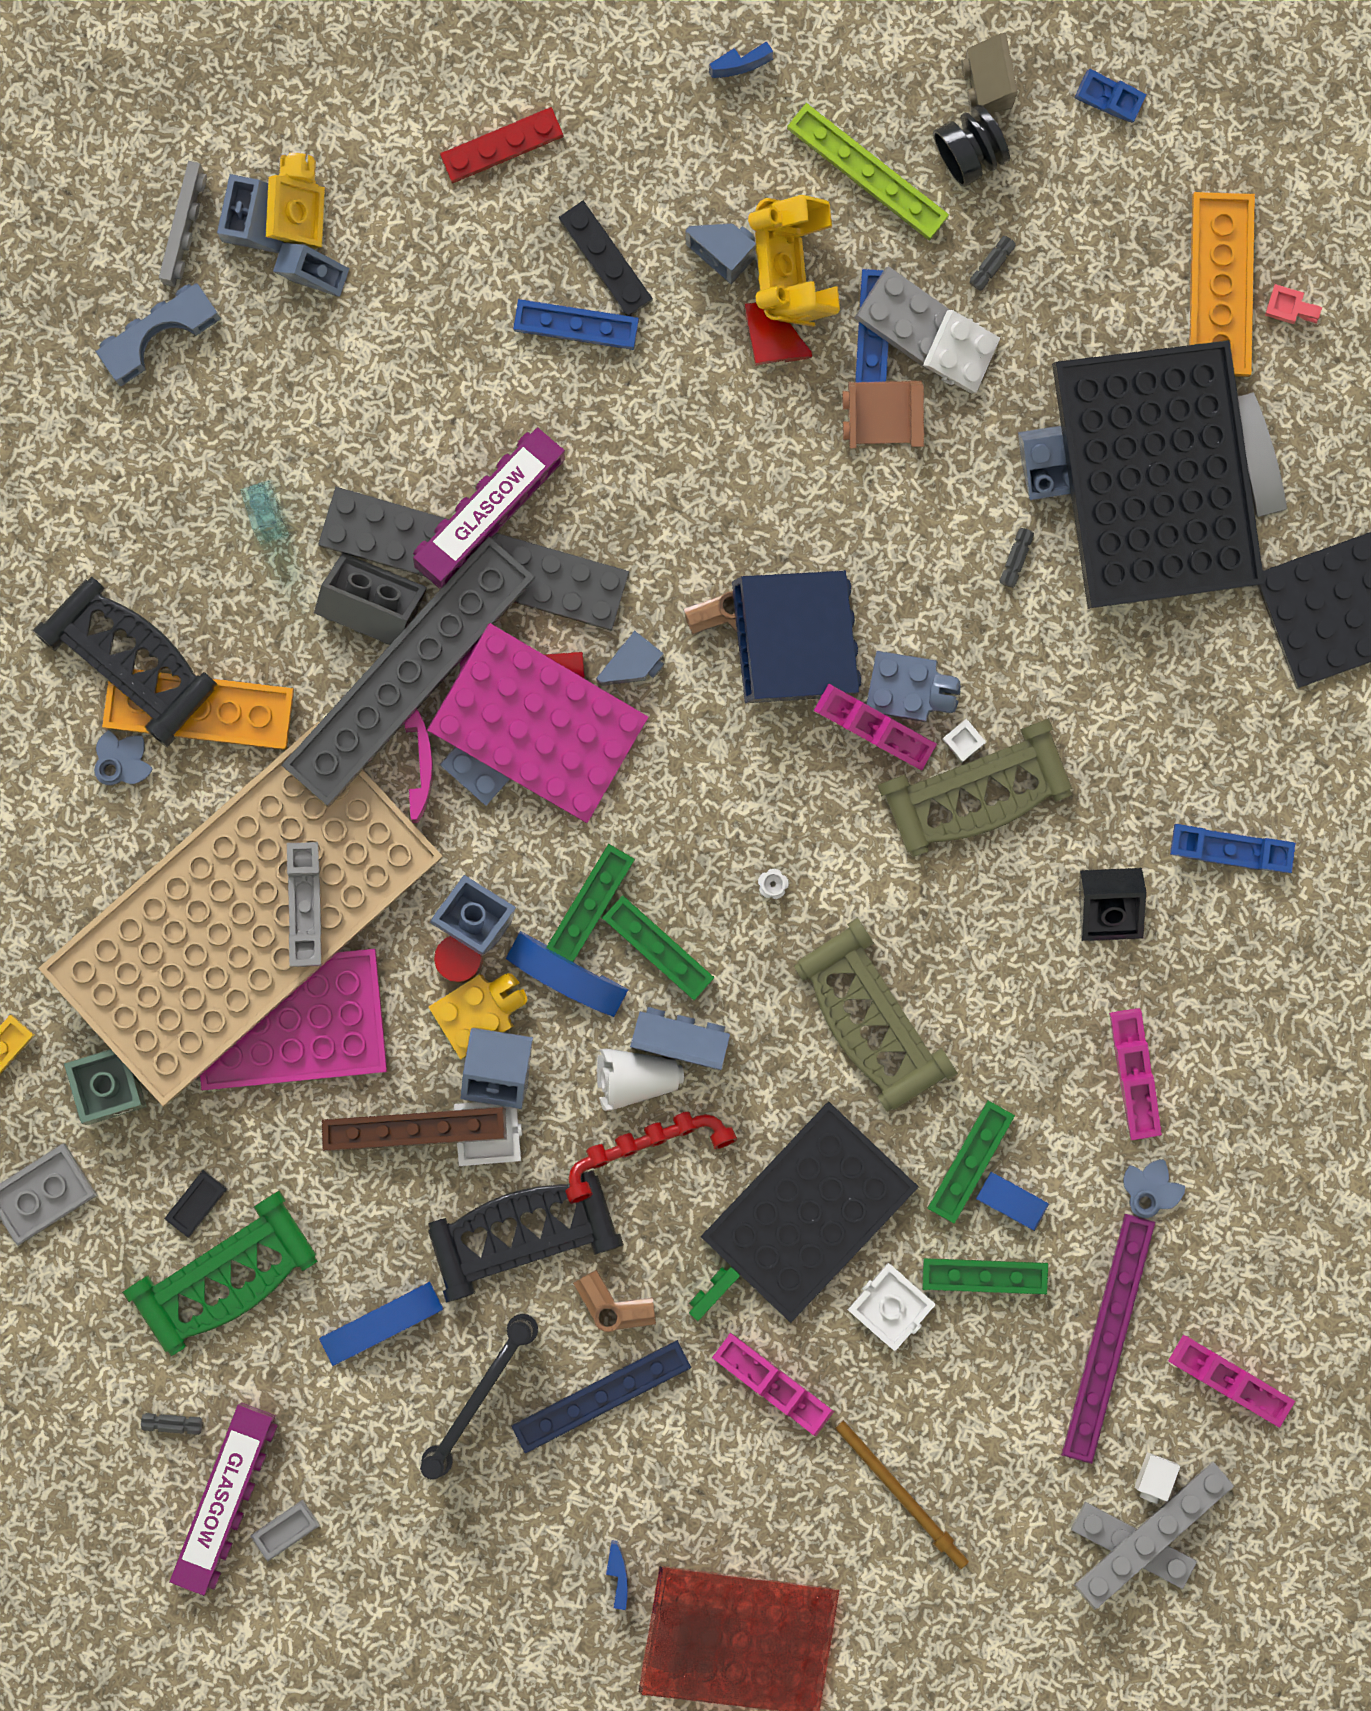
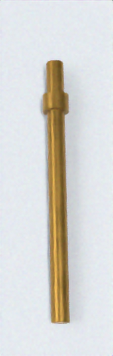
(942, 1540)

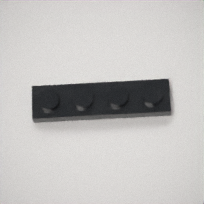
(605, 258)

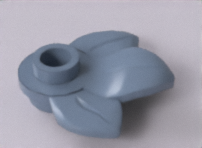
(125, 757)
(1153, 1184)

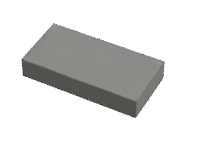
(285, 1530)

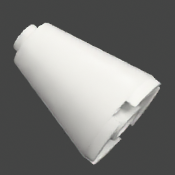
(634, 1077)

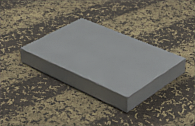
(43, 1194)

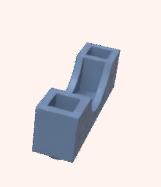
(186, 311)

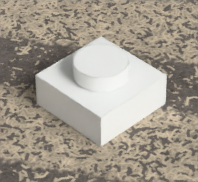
(964, 740)

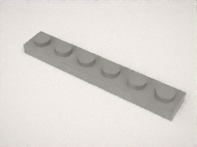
(1153, 1535)

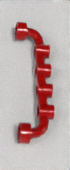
(628, 1146)

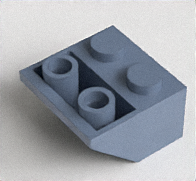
(245, 215)
(1044, 462)
(496, 1068)

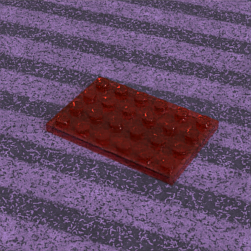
(738, 1640)

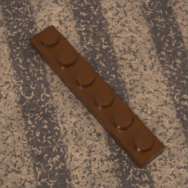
(414, 1129)

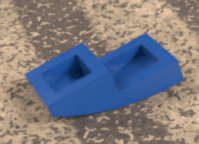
(732, 64)
(1110, 97)
(1012, 1201)
(617, 1567)

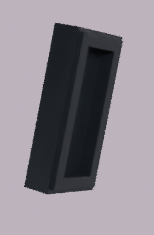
(195, 1203)

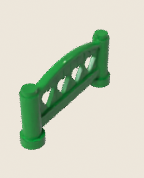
(160, 1302)

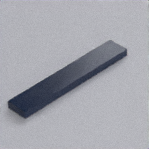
(601, 1396)

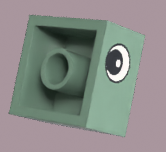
(103, 1087)

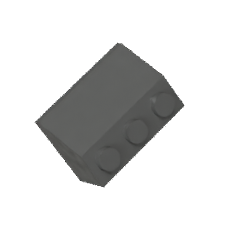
(368, 599)

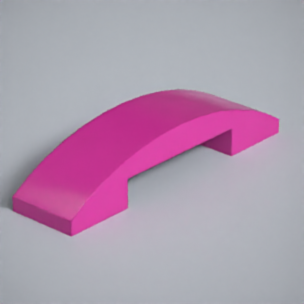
(420, 796)

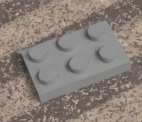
(902, 315)

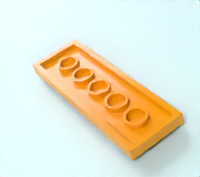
(1223, 273)
(231, 714)

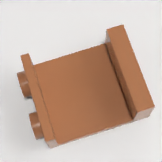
(884, 413)

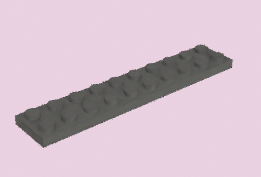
(392, 532)
(408, 671)

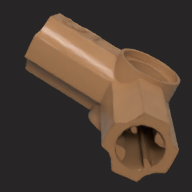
(709, 614)
(629, 1313)

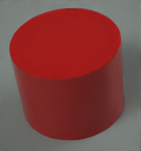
(457, 961)

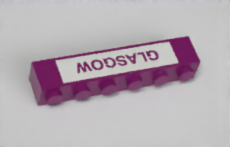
(489, 507)
(223, 1498)

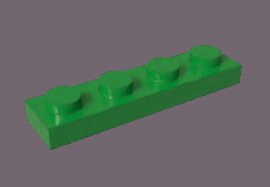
(590, 903)
(658, 947)
(970, 1161)
(985, 1276)

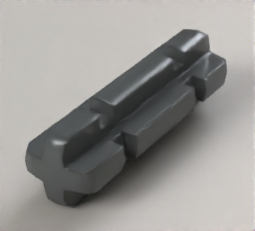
(992, 263)
(1016, 557)
(171, 1423)

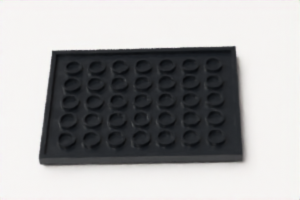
(1158, 473)

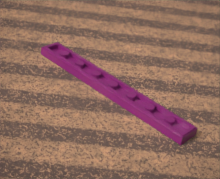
(1108, 1338)

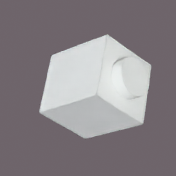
(1156, 1478)

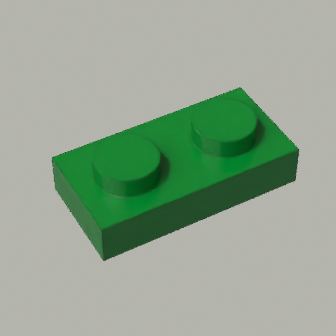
(704, 1301)

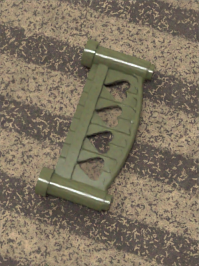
(912, 802)
(847, 955)

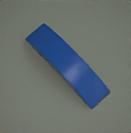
(1232, 849)
(565, 976)
(381, 1323)

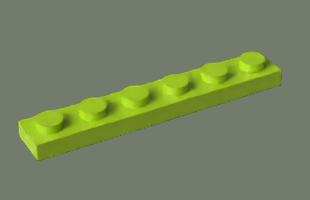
(867, 171)

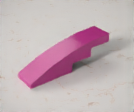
(875, 727)
(1135, 1074)
(1231, 1381)
(773, 1384)

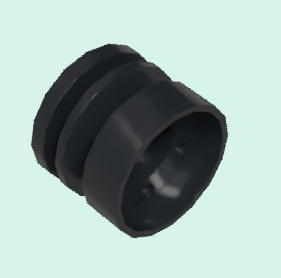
(976, 143)

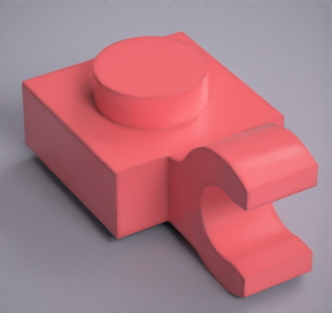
(1287, 304)

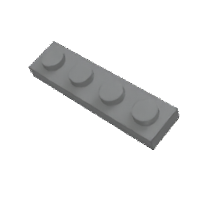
(180, 237)
(1111, 1531)

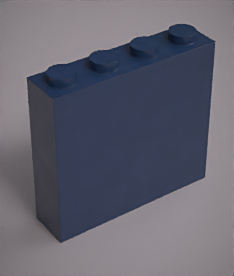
(795, 635)

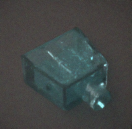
(265, 512)

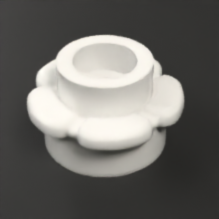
(776, 876)

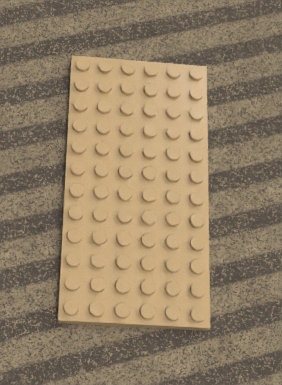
(205, 933)

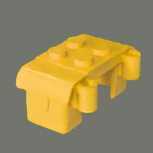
(781, 259)

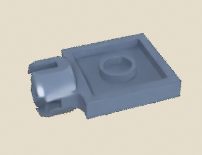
(910, 687)

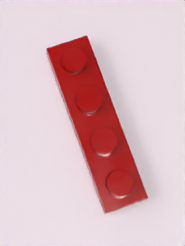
(501, 145)

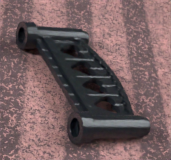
(167, 708)
(462, 1266)
(438, 1458)

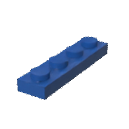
(576, 324)
(871, 348)

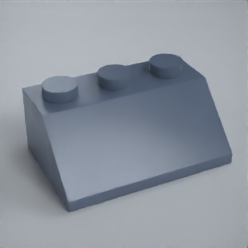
(680, 1038)

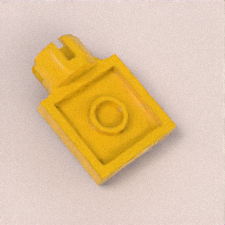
(295, 202)
(478, 1006)

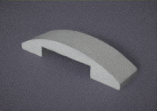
(1261, 459)
(304, 904)

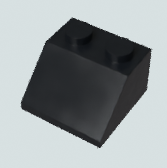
(1112, 904)

